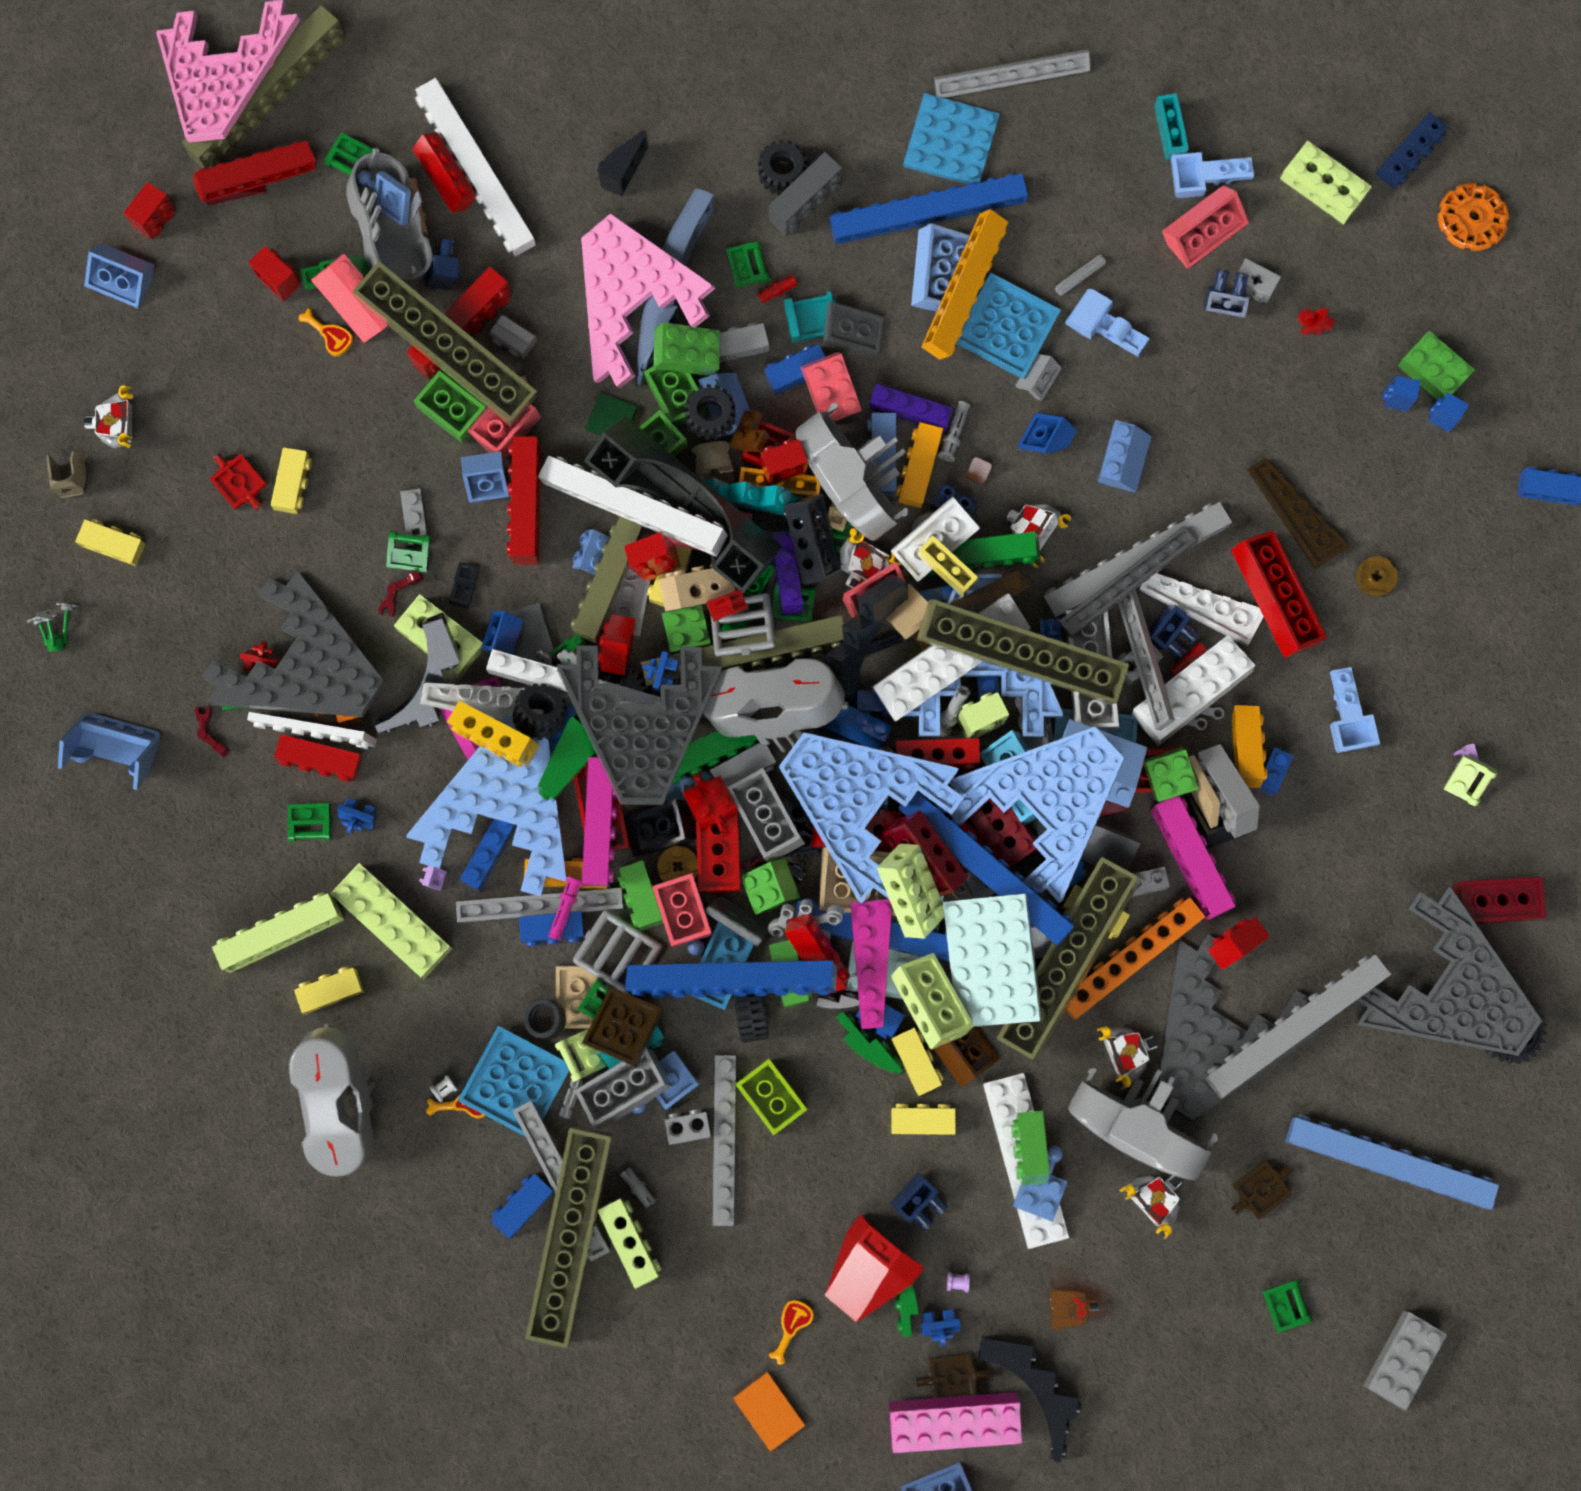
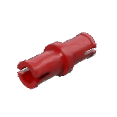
(777, 289)
(1188, 659)

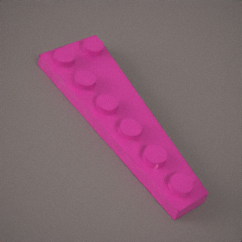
(871, 946)

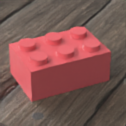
(829, 384)
(682, 910)

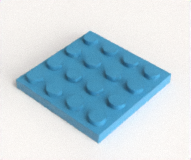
(951, 139)
(1007, 326)
(512, 1075)

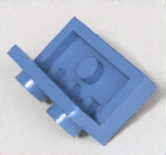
(589, 550)

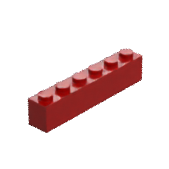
(254, 171)

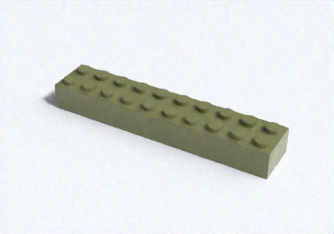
(297, 59)
(444, 343)
(791, 644)
(1022, 651)
(1069, 963)
(569, 1236)

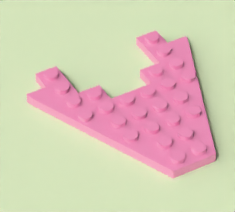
(218, 87)
(621, 275)

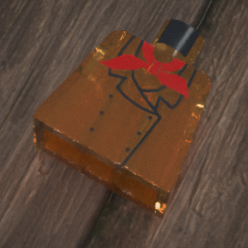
(1069, 1308)

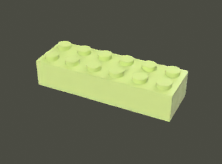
(391, 921)
(278, 932)

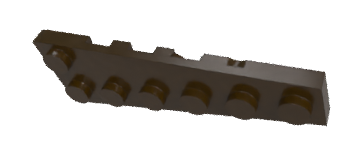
(1304, 524)
(982, 598)

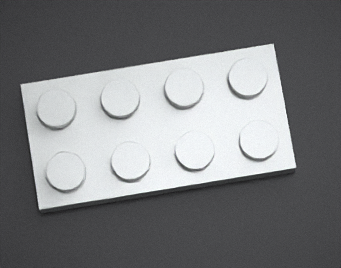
(948, 525)

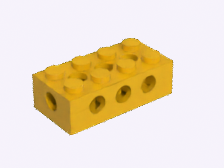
(491, 733)

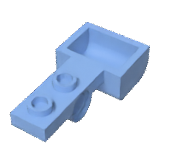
(1192, 173)
(1092, 316)
(1354, 729)

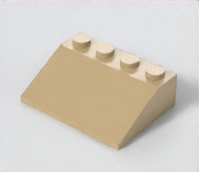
(836, 890)

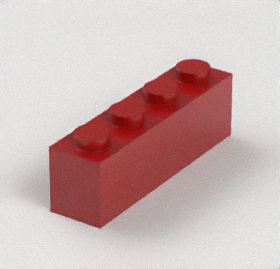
(444, 172)
(318, 757)
(814, 946)

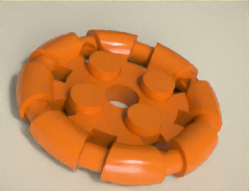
(1469, 227)

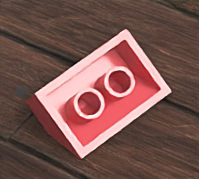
(496, 434)
(850, 598)

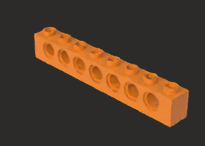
(1191, 916)

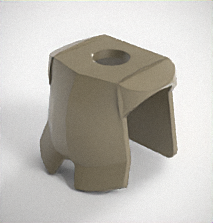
(713, 461)
(75, 481)

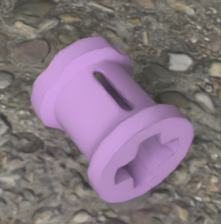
(957, 1281)

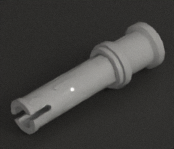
(952, 440)
(949, 716)

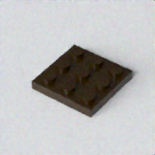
(622, 1027)

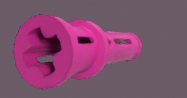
(567, 898)

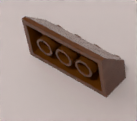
(967, 1056)

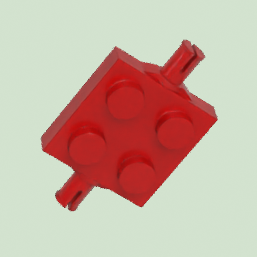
(238, 481)
(710, 802)

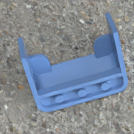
(113, 741)

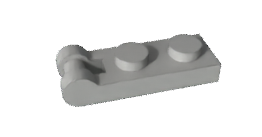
(413, 512)

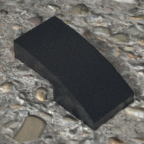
(464, 585)

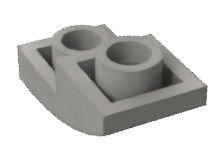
(845, 1002)

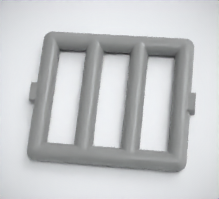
(745, 649)
(622, 926)

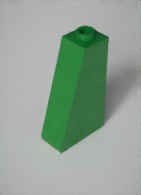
(566, 761)

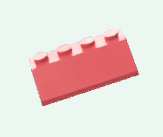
(1206, 226)
(337, 284)

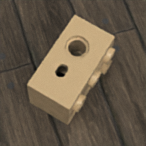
(693, 588)

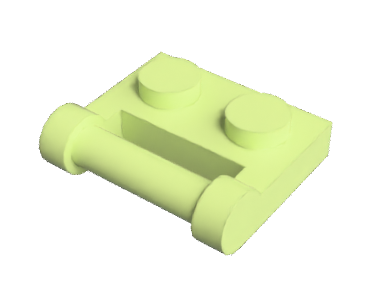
(1465, 774)
(588, 1058)

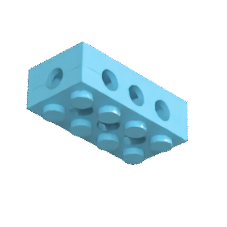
(1009, 745)

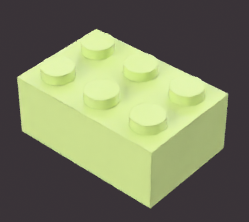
(982, 716)

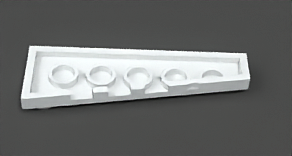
(1216, 611)
(489, 700)
(359, 738)

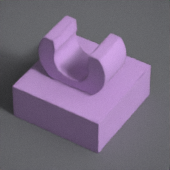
(1469, 750)
(433, 878)

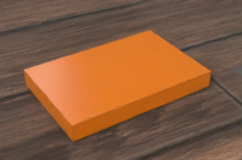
(768, 1411)

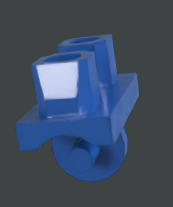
(1050, 628)
(666, 662)
(356, 819)
(942, 1329)

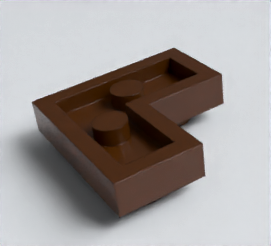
(747, 434)

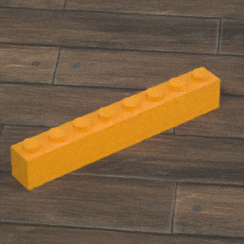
(965, 284)

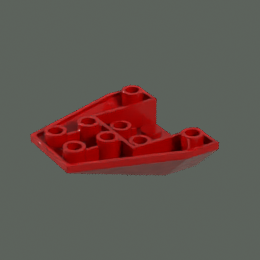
(869, 1271)

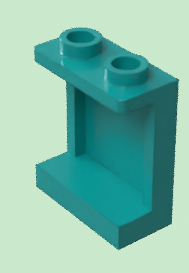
(807, 317)

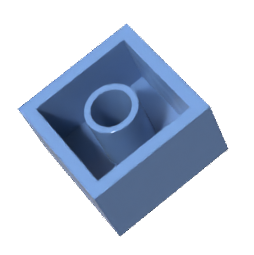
(484, 476)

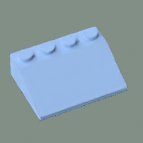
(935, 263)
(1129, 773)

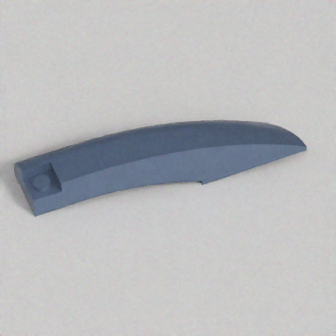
(679, 245)

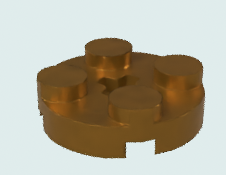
(1368, 584)
(677, 854)

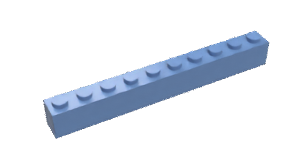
(1392, 1163)

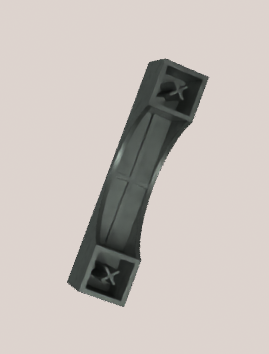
(636, 461)

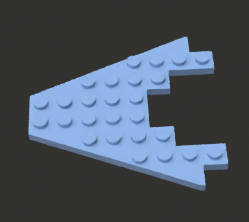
(1036, 695)
(1061, 786)
(844, 788)
(505, 793)

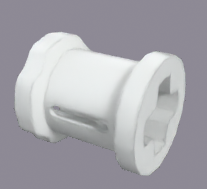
(450, 1087)

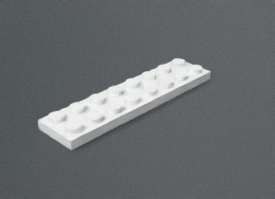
(937, 667)
(1005, 1100)

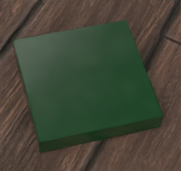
(607, 412)

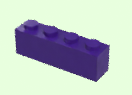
(910, 407)
(787, 576)

